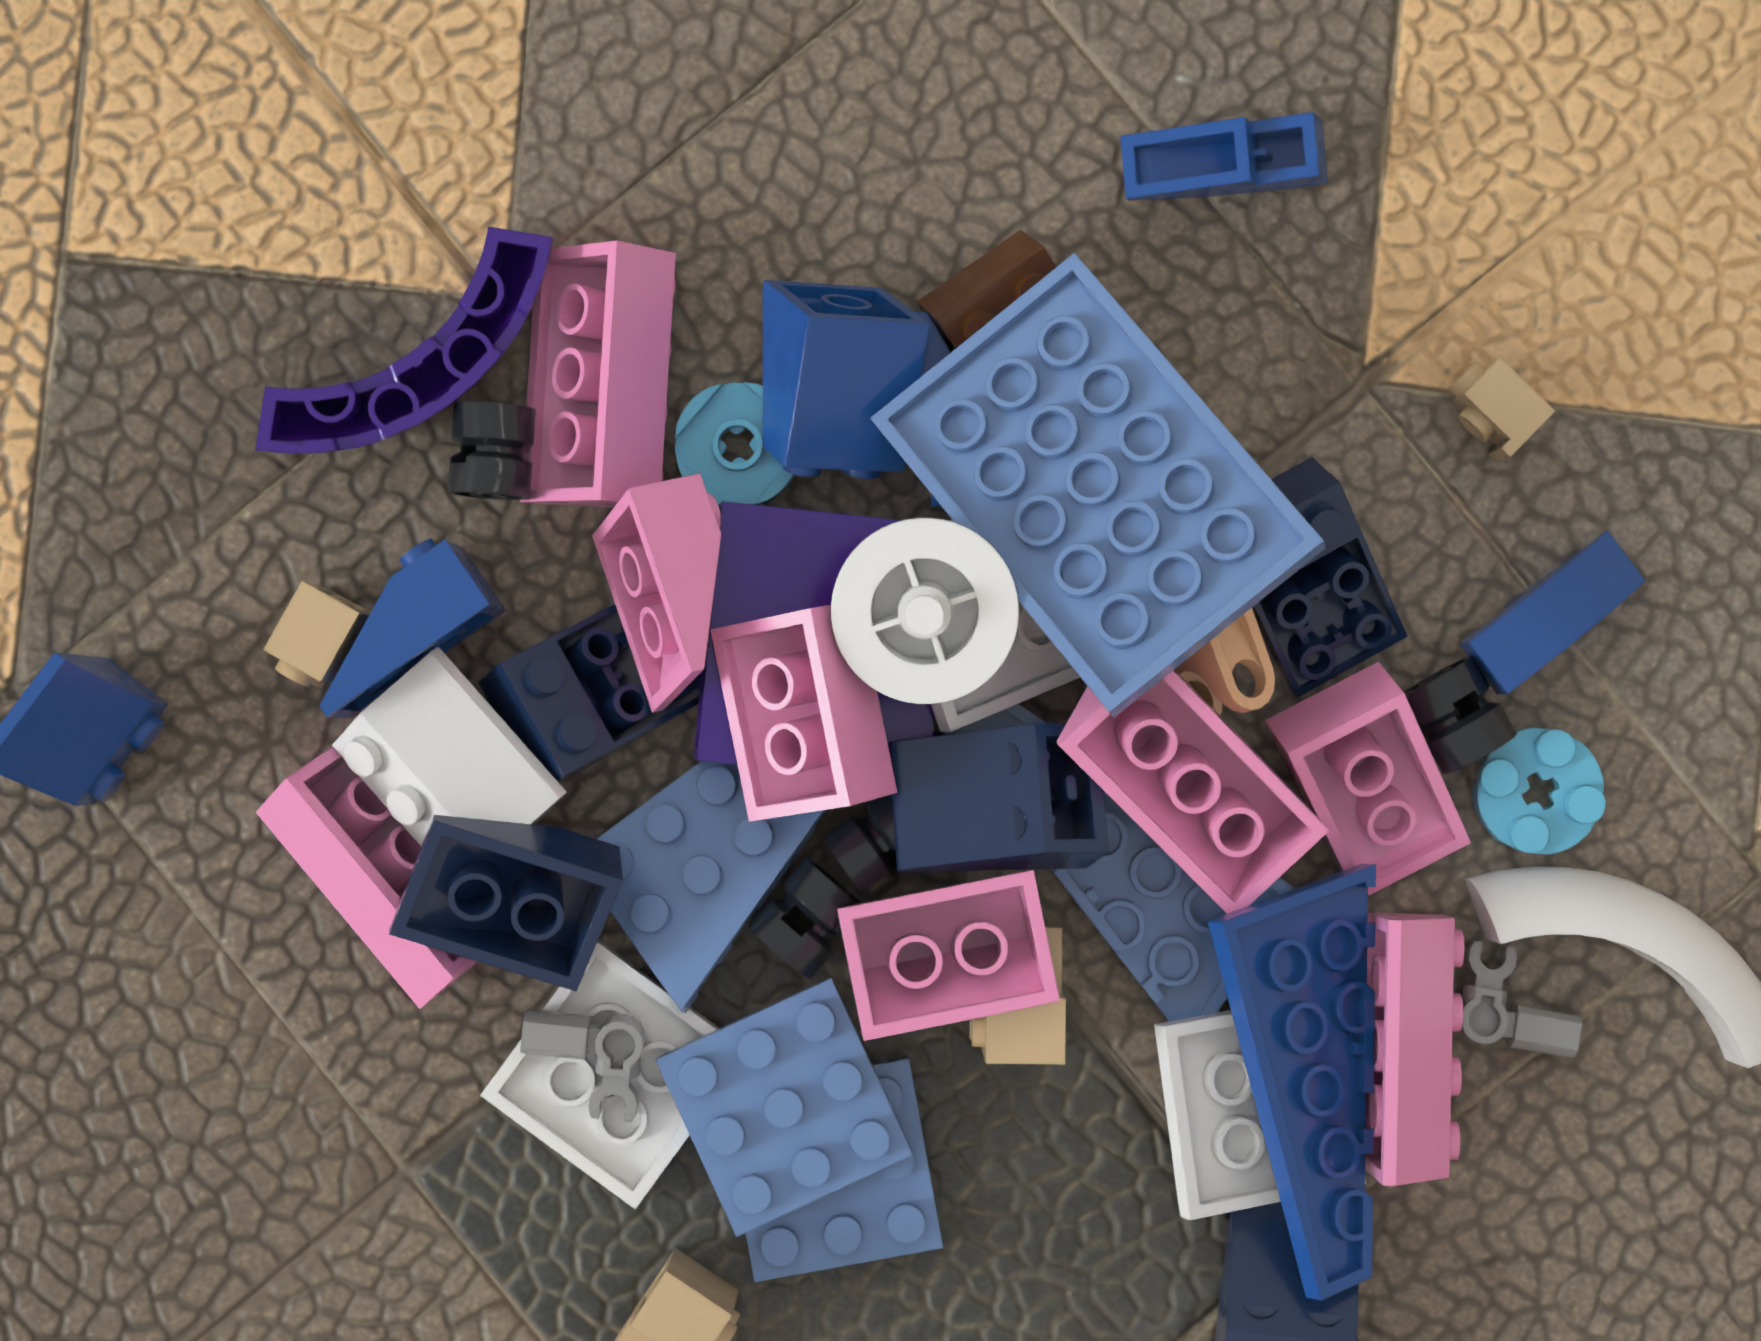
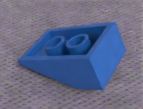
(423, 607)
(78, 728)

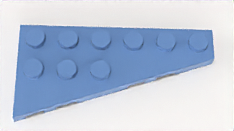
(698, 873)
(1146, 907)

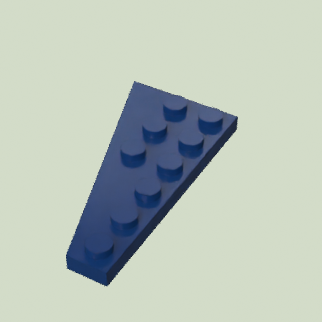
(1308, 1049)

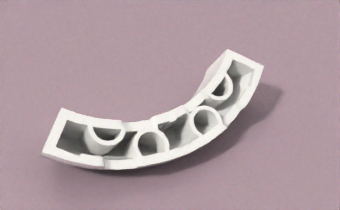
(1599, 905)

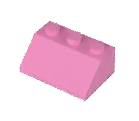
(800, 717)
(948, 955)

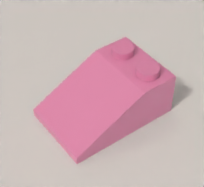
(662, 571)
(1369, 776)

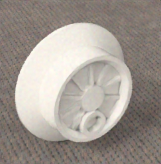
(924, 610)

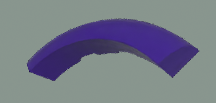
(427, 377)

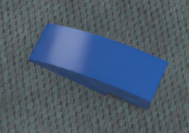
(1225, 158)
(1553, 614)

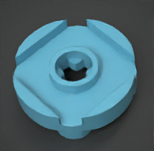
(701, 450)
(1574, 801)

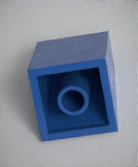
(831, 366)

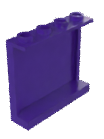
(774, 566)

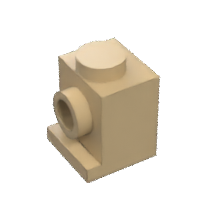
(1498, 406)

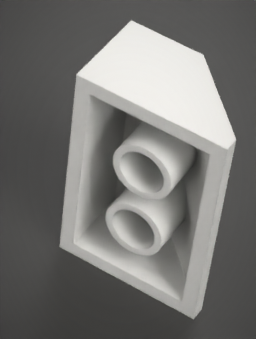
(445, 752)

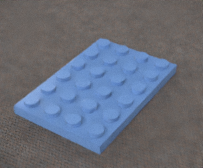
(1098, 484)

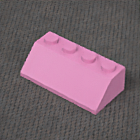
(599, 372)
(1194, 789)
(360, 864)
(1413, 1046)

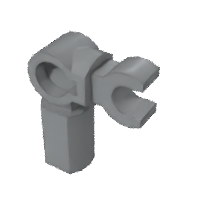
(1525, 1026)
(615, 1042)

